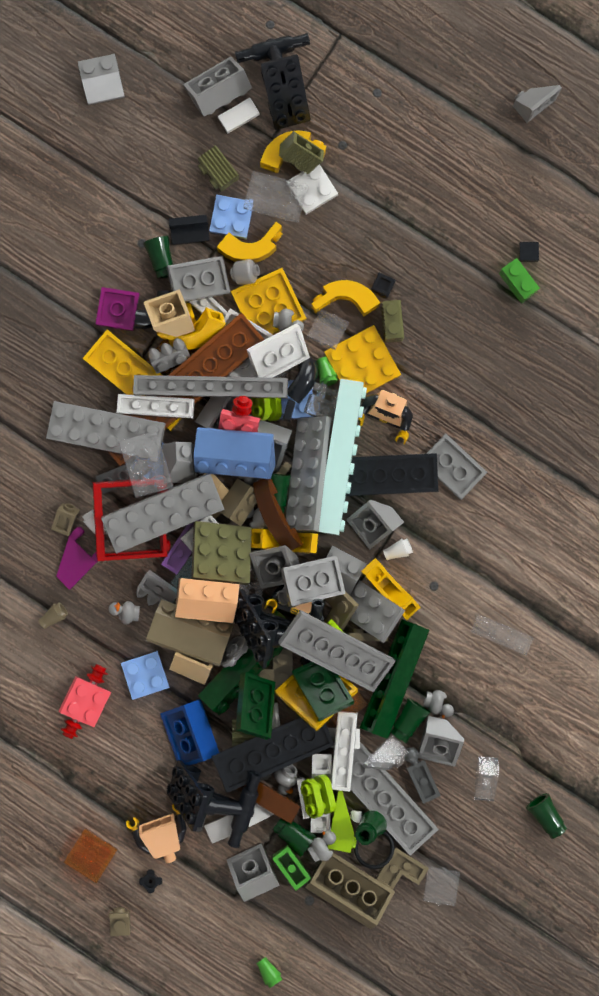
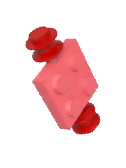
(239, 417)
(84, 701)

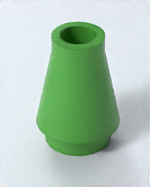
(326, 372)
(269, 973)

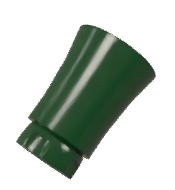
(159, 255)
(281, 483)
(409, 720)
(547, 815)
(371, 826)
(294, 835)

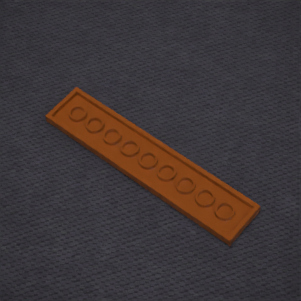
(214, 359)

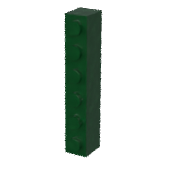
(225, 686)
(390, 692)

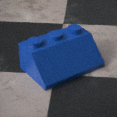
(190, 733)

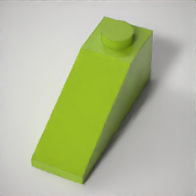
(342, 826)

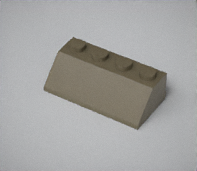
(190, 637)
(350, 890)

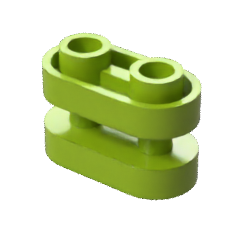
(267, 408)
(318, 796)

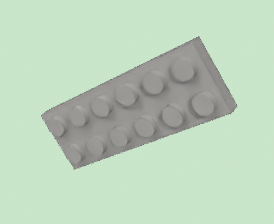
(97, 427)
(308, 473)
(162, 513)
(336, 651)
(383, 794)

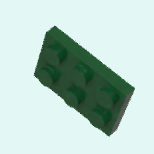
(322, 690)
(255, 706)

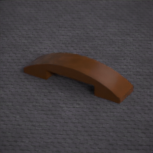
(273, 515)
(276, 803)

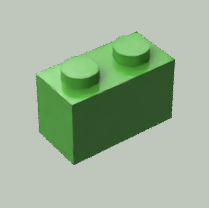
(519, 280)
(291, 867)

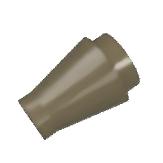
(54, 615)

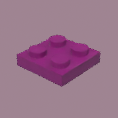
(117, 309)

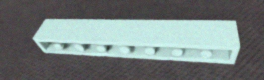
(340, 456)

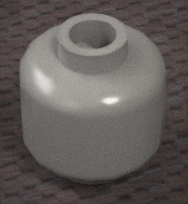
(244, 272)

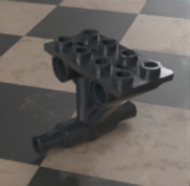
(281, 78)
(262, 628)
(199, 799)

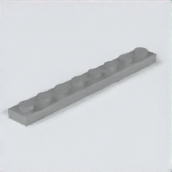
(210, 386)

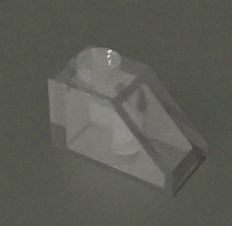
(387, 755)
(486, 778)

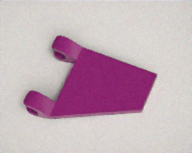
(75, 561)

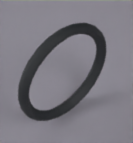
(381, 864)

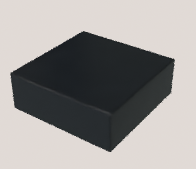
(529, 251)
(383, 285)
(289, 410)

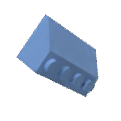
(234, 453)

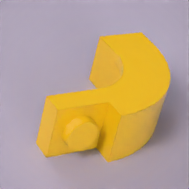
(271, 159)
(237, 250)
(347, 290)
(205, 328)
(264, 540)
(389, 588)

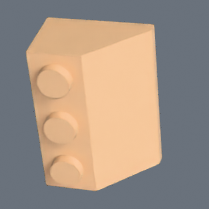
(206, 600)

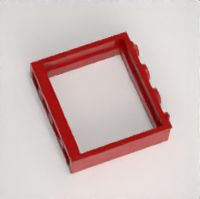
(101, 555)

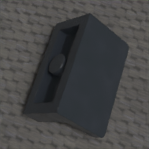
(189, 229)

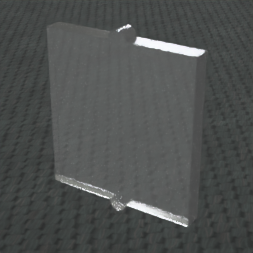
(328, 329)
(441, 886)

